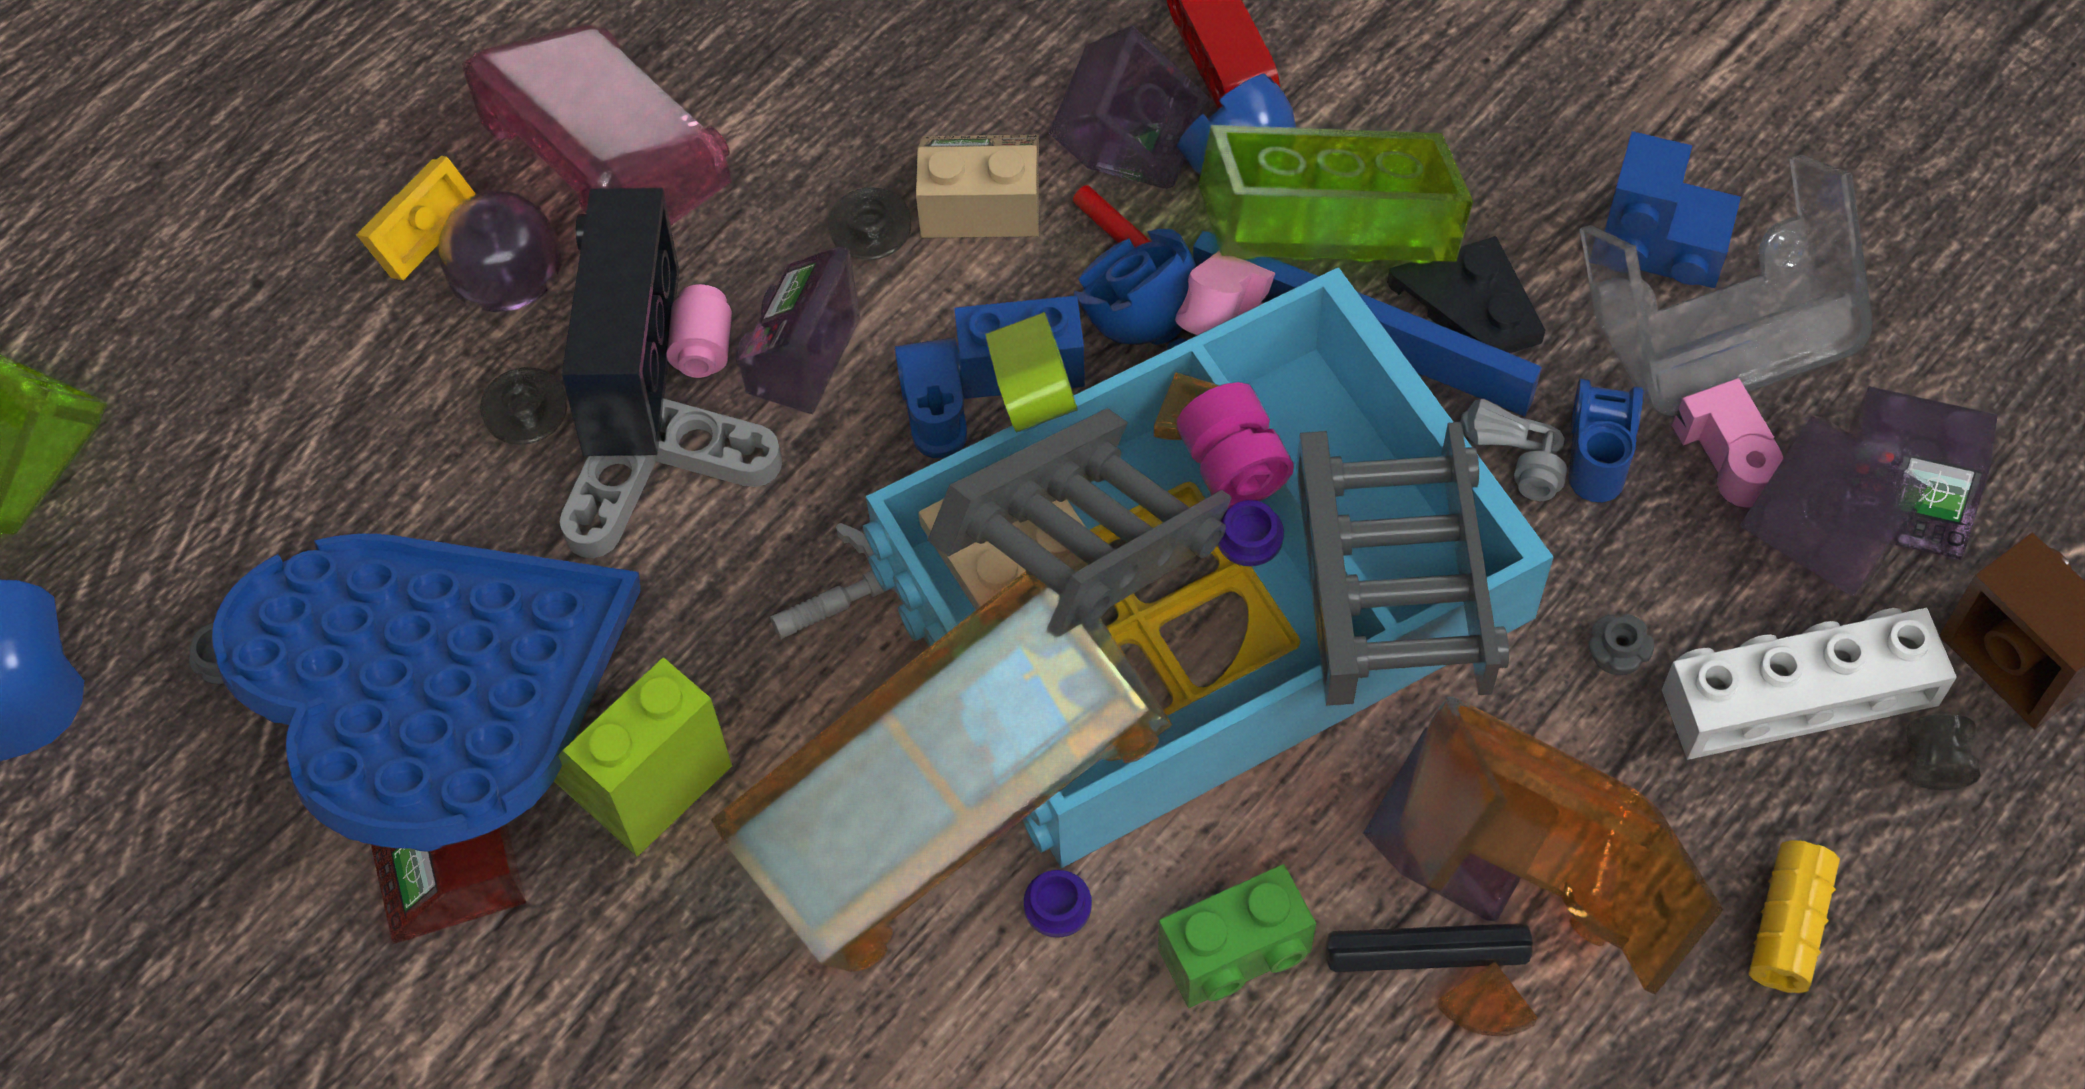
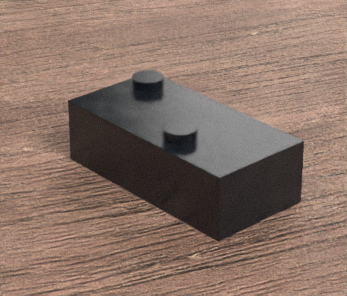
(621, 321)

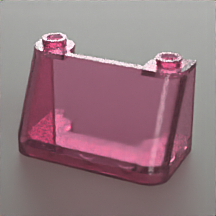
(596, 117)

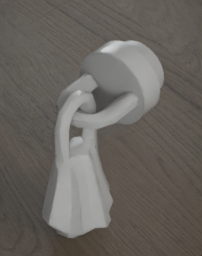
(1537, 472)

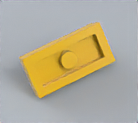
(413, 219)

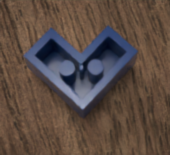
(1673, 224)

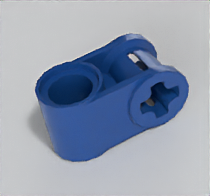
(933, 395)
(1603, 430)

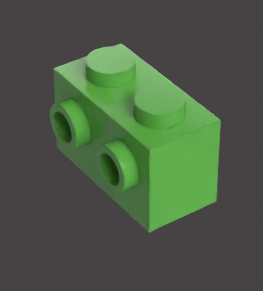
(1236, 936)

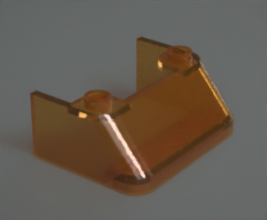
(1560, 828)

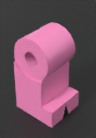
(1221, 291)
(1733, 439)

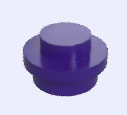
(1251, 533)
(1057, 903)

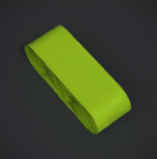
(1030, 372)

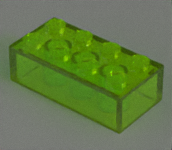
(1333, 194)

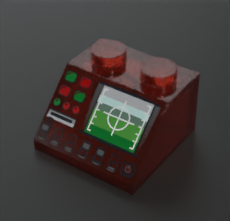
(448, 884)

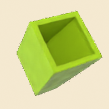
(646, 757)

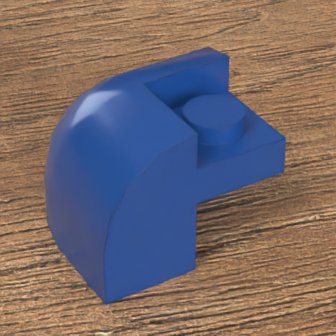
(36, 679)

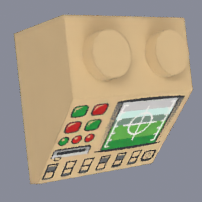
(978, 186)

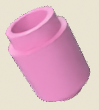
(699, 331)

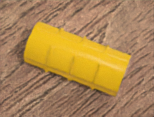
(1794, 916)

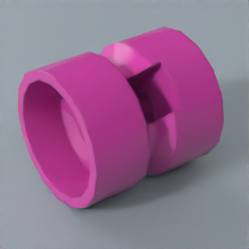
(1233, 442)

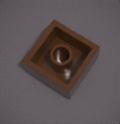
(2024, 629)

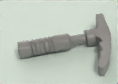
(833, 600)

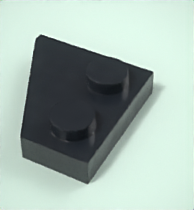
(1474, 296)

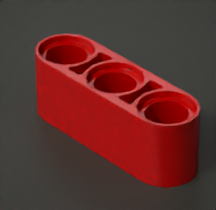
(1222, 43)

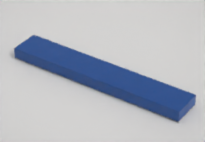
(1426, 345)

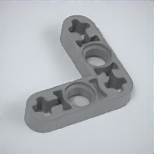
(621, 500)

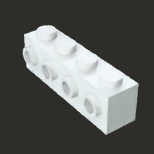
(1807, 681)

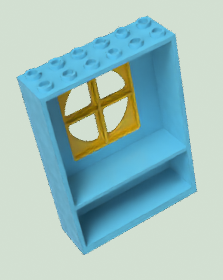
(1316, 368)

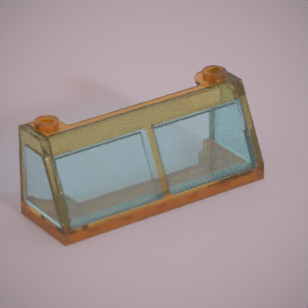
(936, 770)

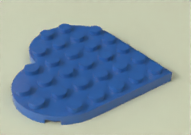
(420, 677)

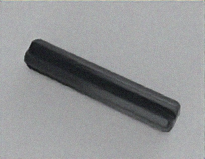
(1429, 947)

